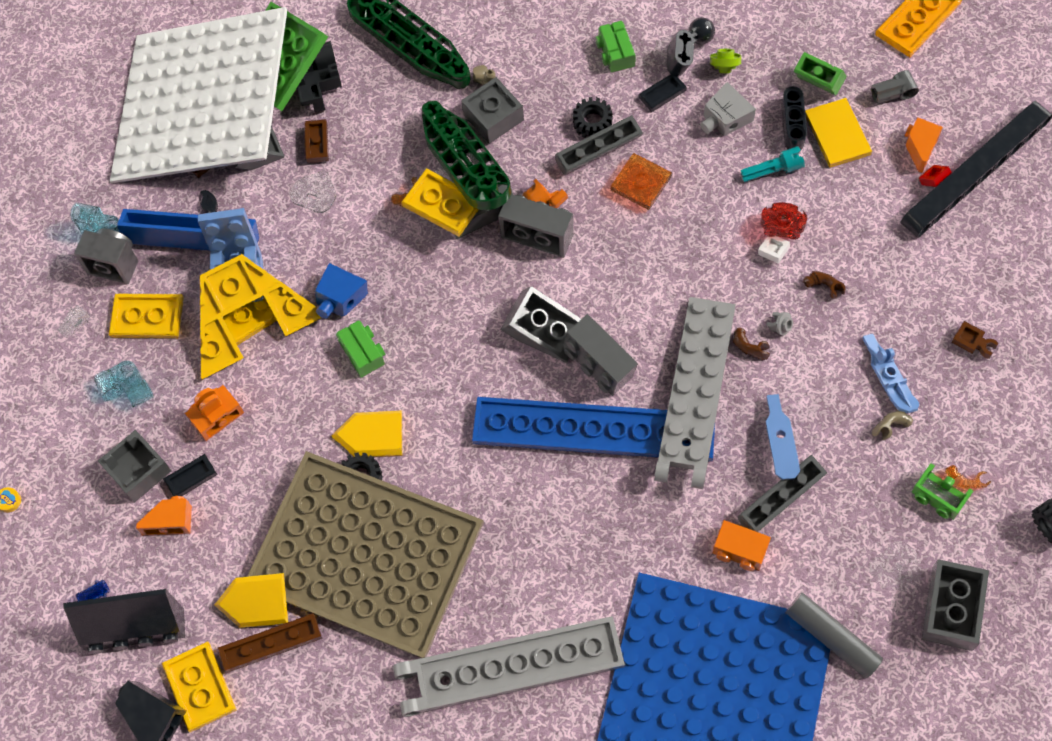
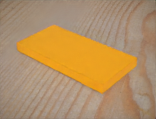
(914, 23)

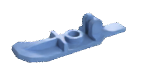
(893, 384)
(782, 449)

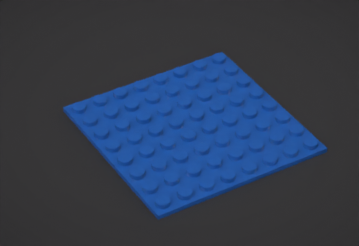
(712, 669)

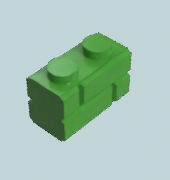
(616, 46)
(820, 73)
(360, 348)

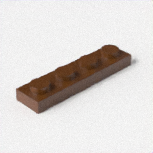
(270, 643)

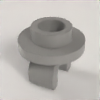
(783, 324)

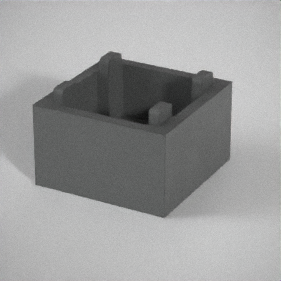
(492, 110)
(134, 466)

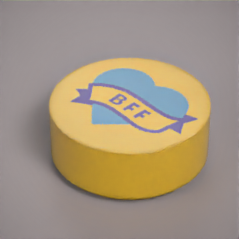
(9, 499)

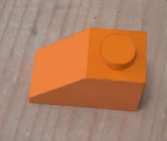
(921, 141)
(167, 518)

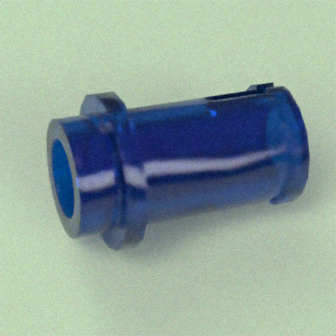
(95, 591)

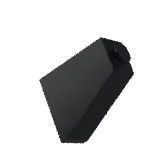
(148, 712)

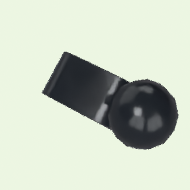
(681, 47)

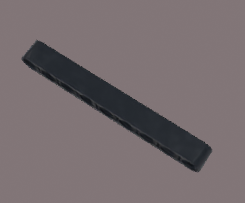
(976, 169)

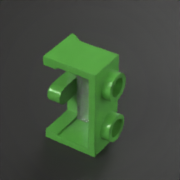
(940, 494)

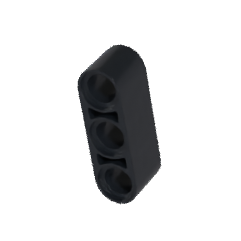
(793, 110)

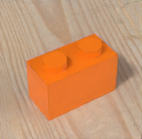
(741, 546)

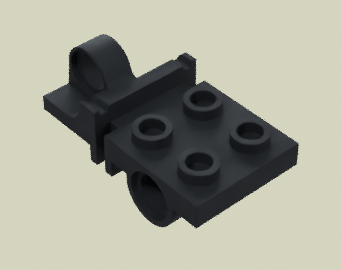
(320, 77)

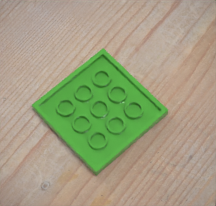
(298, 52)

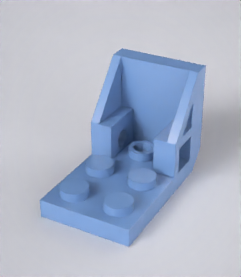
(228, 236)

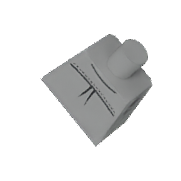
(727, 111)

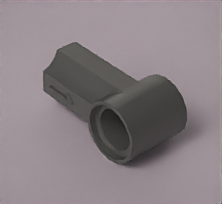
(901, 86)

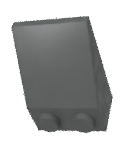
(540, 323)

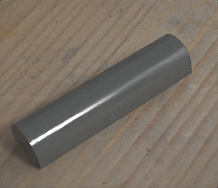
(598, 145)
(781, 495)
(834, 635)

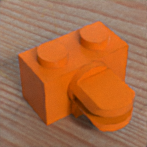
(213, 411)

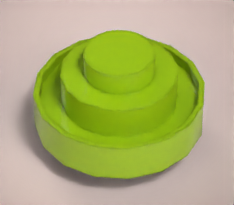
(725, 60)

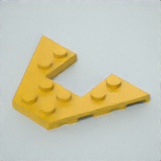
(233, 287)

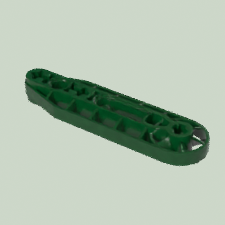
(412, 39)
(478, 180)

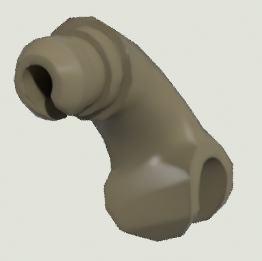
(482, 74)
(896, 417)

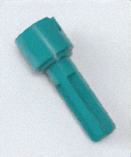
(787, 161)

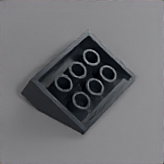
(126, 620)

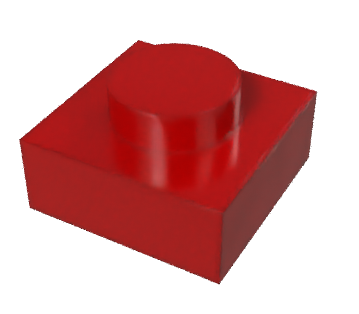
(934, 175)

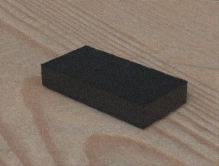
(662, 92)
(190, 476)

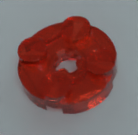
(792, 225)

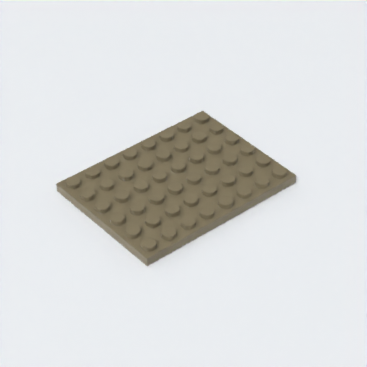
(367, 553)

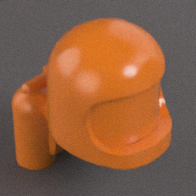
(538, 192)

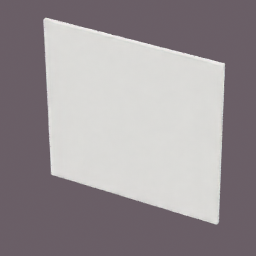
(200, 96)

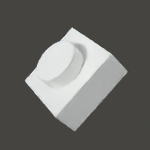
(774, 248)

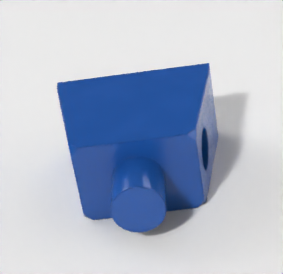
(339, 292)

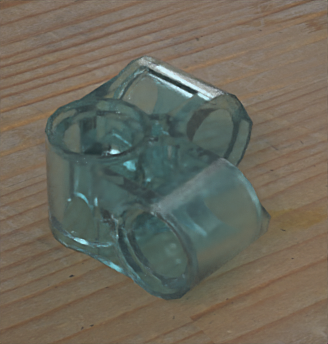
(91, 218)
(113, 383)

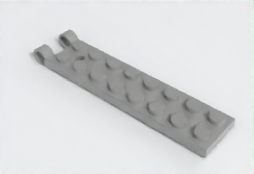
(696, 389)
(512, 665)

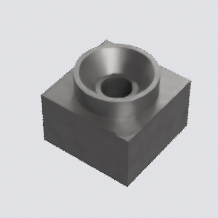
(107, 255)

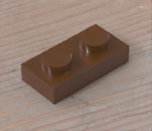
(316, 141)

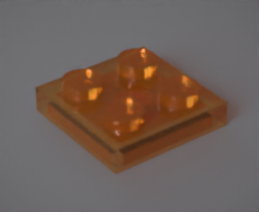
(641, 181)

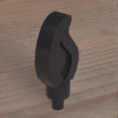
(209, 203)

